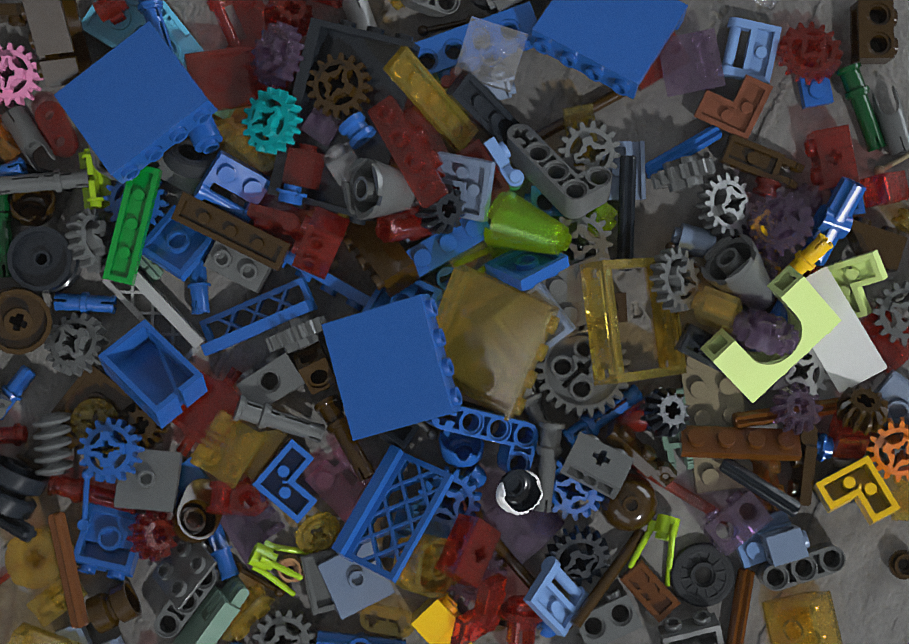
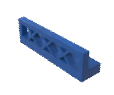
(256, 327)

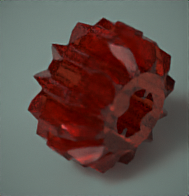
(290, 12)
(152, 536)

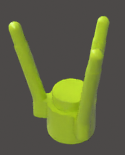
(666, 530)
(263, 558)

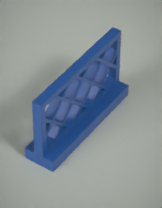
(371, 507)

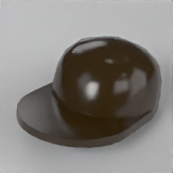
(190, 519)

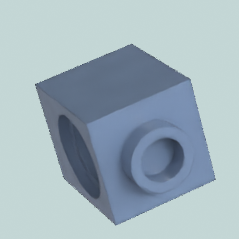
(785, 545)

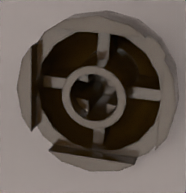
(632, 506)

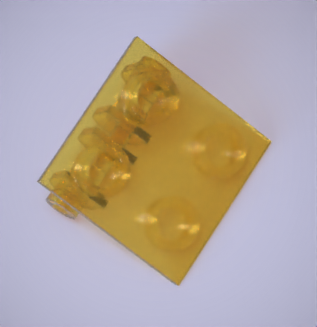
(227, 448)

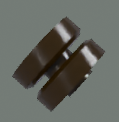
(34, 323)

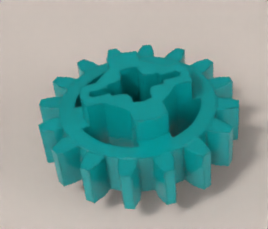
(272, 121)

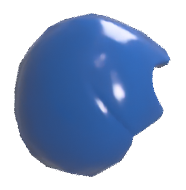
(460, 449)

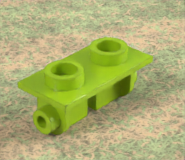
(97, 182)

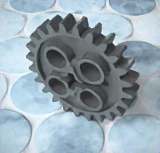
(566, 352)

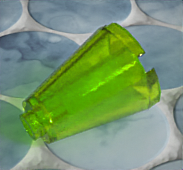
(524, 227)

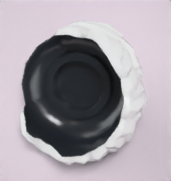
(519, 491)

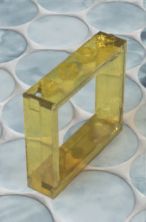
(604, 327)

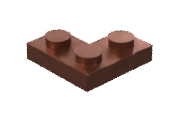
(737, 115)

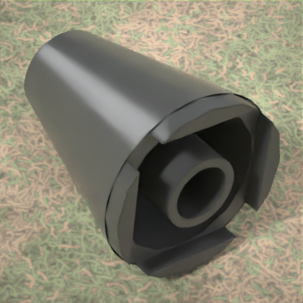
(376, 190)
(739, 271)

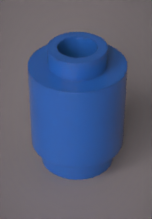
(206, 137)

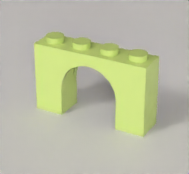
(755, 371)

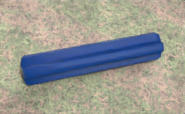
(683, 149)

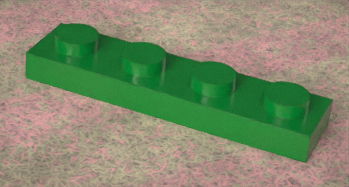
(132, 226)

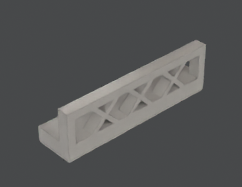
(165, 308)

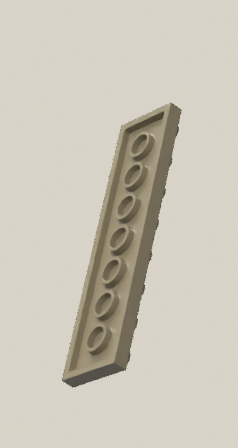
(711, 403)

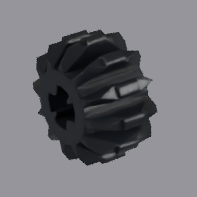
(443, 214)
(664, 412)

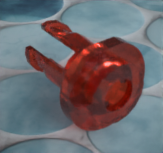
(519, 618)

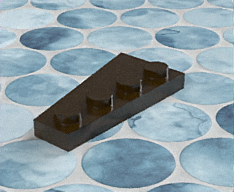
(88, 386)

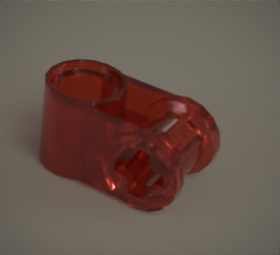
(230, 501)

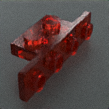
(410, 151)

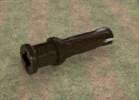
(338, 426)

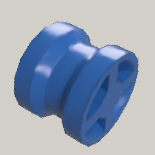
(357, 130)

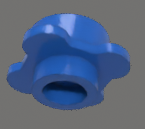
(291, 194)
(825, 447)

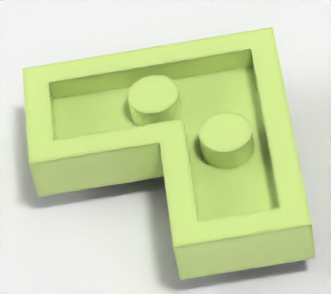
(855, 273)

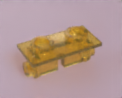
(254, 608)

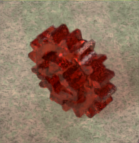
(807, 62)

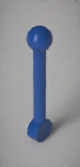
(84, 524)

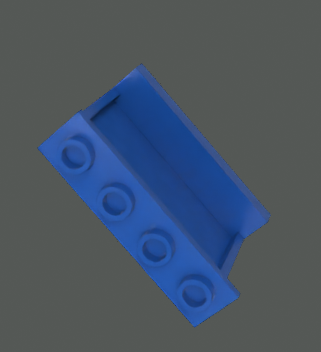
(608, 38)
(135, 103)
(392, 366)

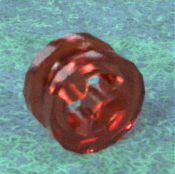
(766, 186)

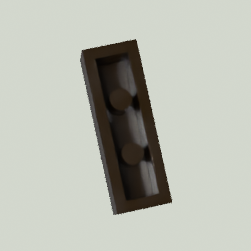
(387, 262)

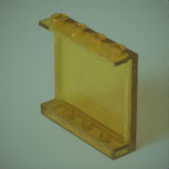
(494, 338)

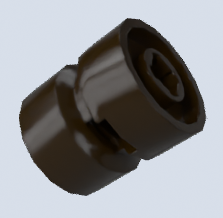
(107, 609)

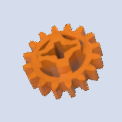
(887, 443)

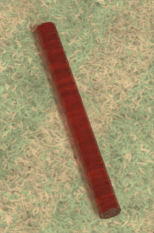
(684, 494)

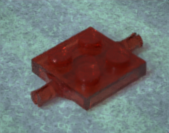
(201, 413)

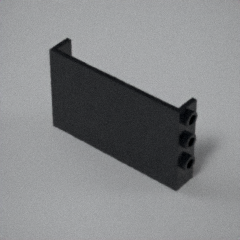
(374, 52)

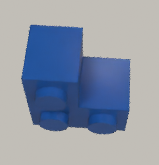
(279, 482)

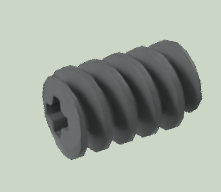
(53, 443)

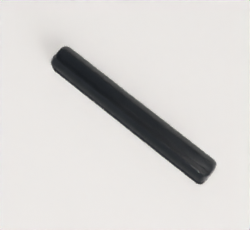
(626, 207)

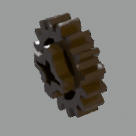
(343, 75)

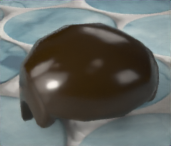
(33, 207)

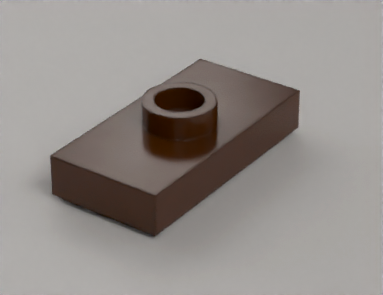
(649, 590)

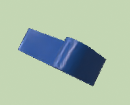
(505, 434)

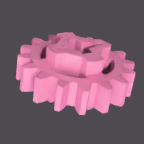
(28, 78)

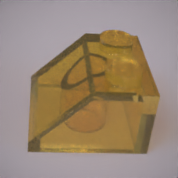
(802, 619)

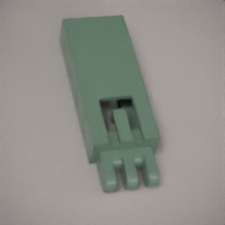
(214, 614)

